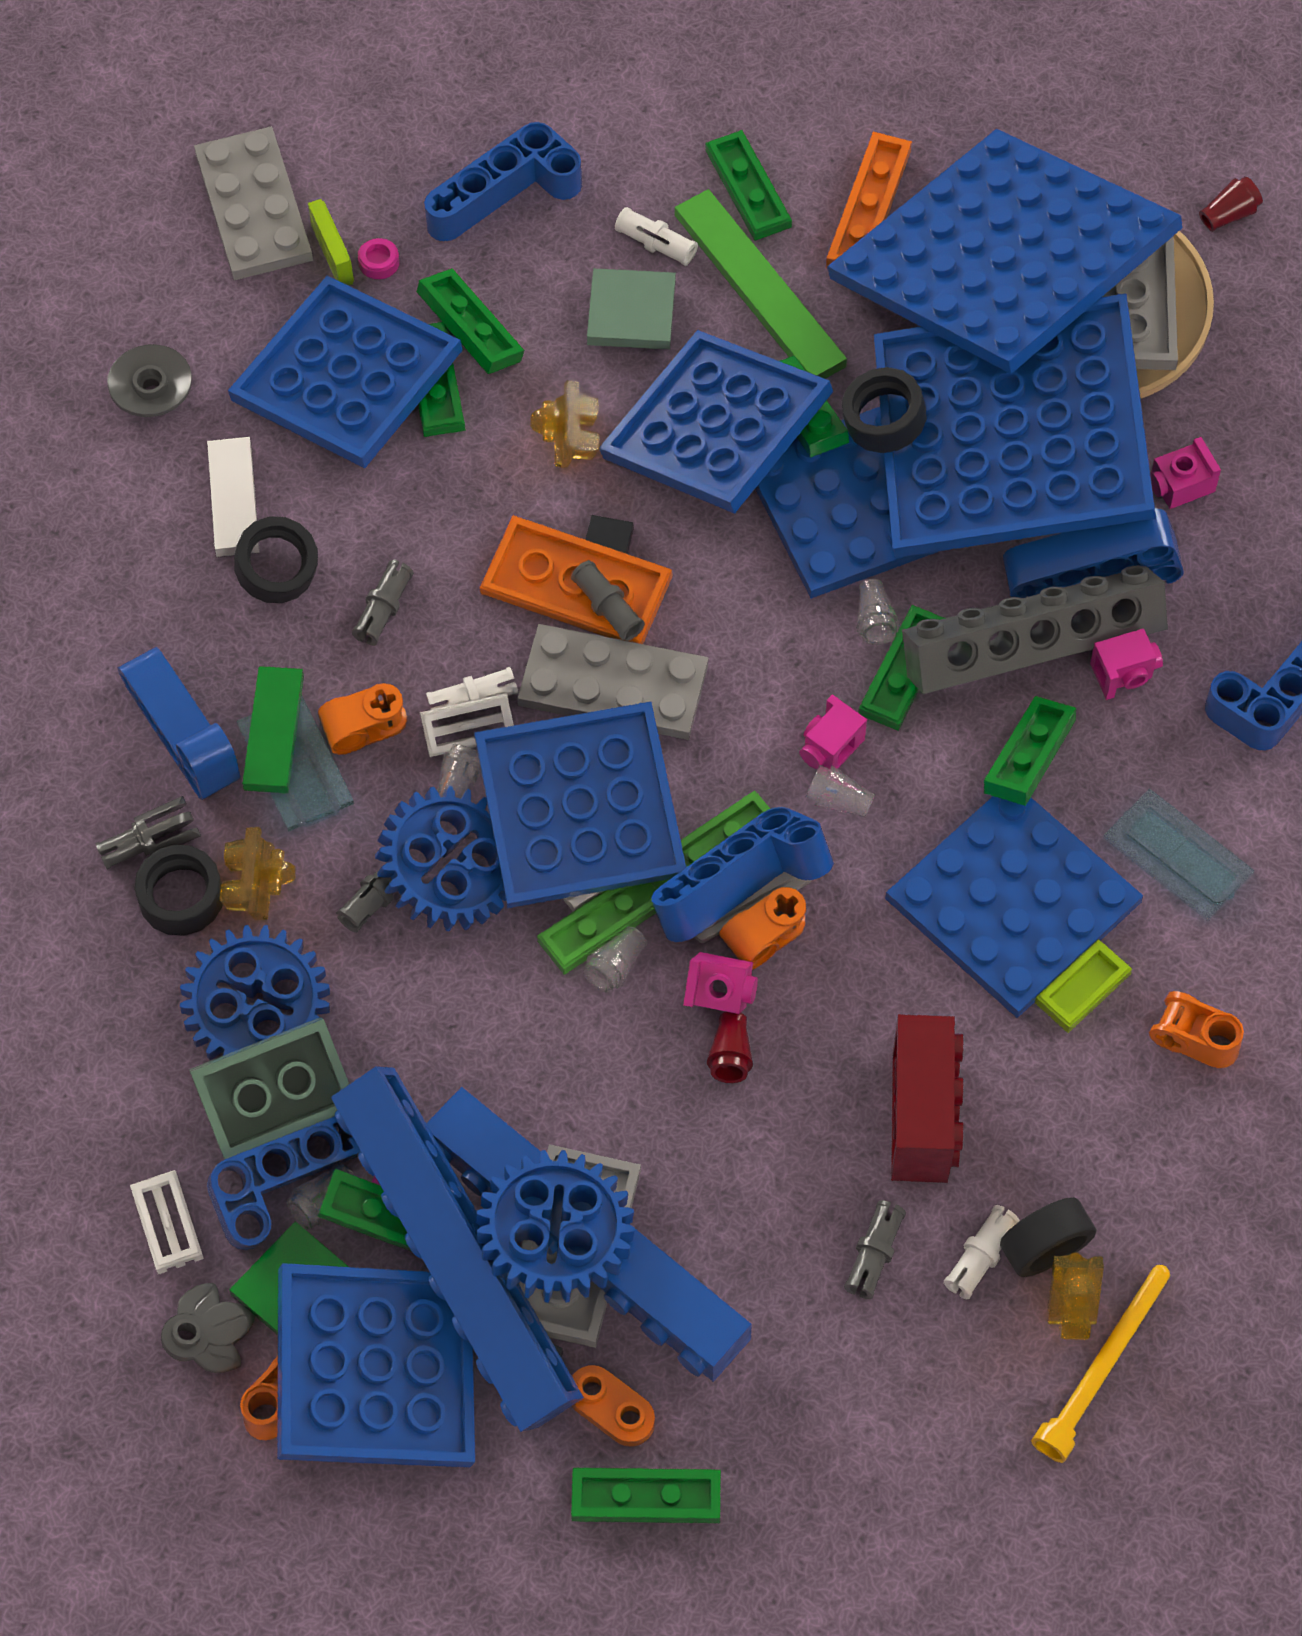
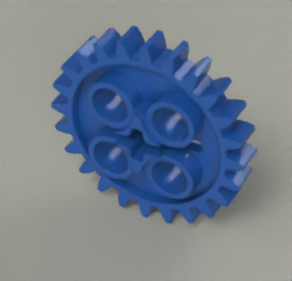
(420, 829)
(272, 962)
(599, 1230)

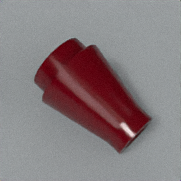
(1233, 203)
(730, 1051)

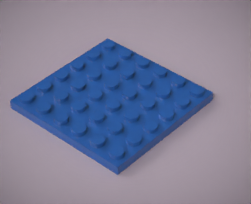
(1004, 249)
(1022, 449)

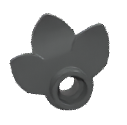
(214, 1329)

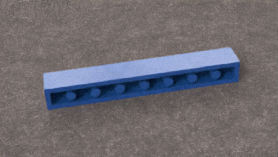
(443, 1232)
(650, 1283)

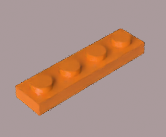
(871, 192)

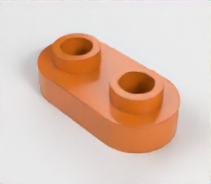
(609, 1405)

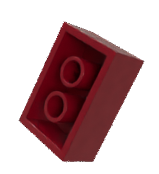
(926, 1098)

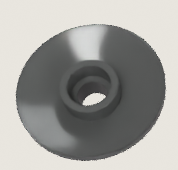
(146, 367)

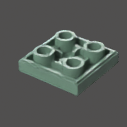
(631, 308)

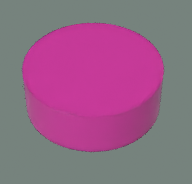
(378, 258)

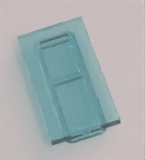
(315, 780)
(1178, 854)

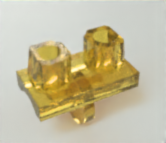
(561, 423)
(262, 874)
(1075, 1294)

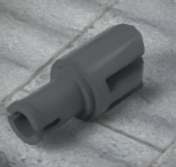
(141, 837)

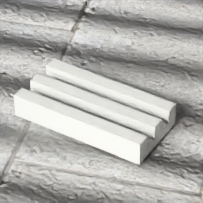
(461, 708)
(177, 1257)

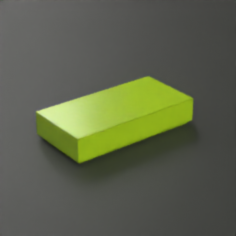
(330, 242)
(1083, 986)

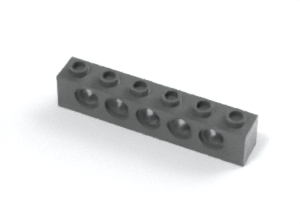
(1018, 646)

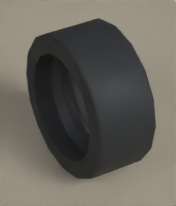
(878, 383)
(275, 528)
(169, 860)
(1046, 1233)

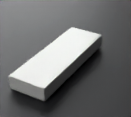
(231, 492)

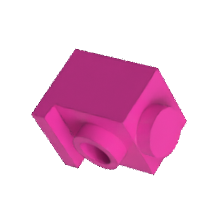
(1185, 474)
(1125, 661)
(833, 736)
(736, 975)

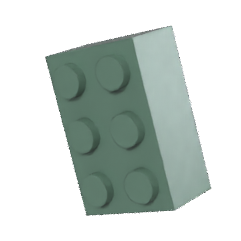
(271, 1087)

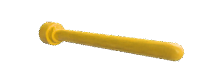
(1057, 1435)

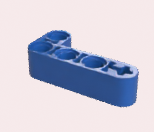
(500, 174)
(1097, 551)
(1258, 703)
(194, 744)
(738, 868)
(258, 1182)

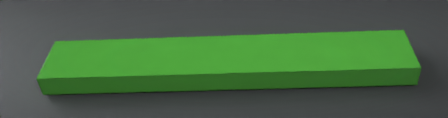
(759, 285)
(613, 910)

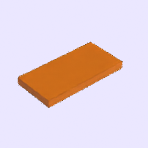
(536, 571)

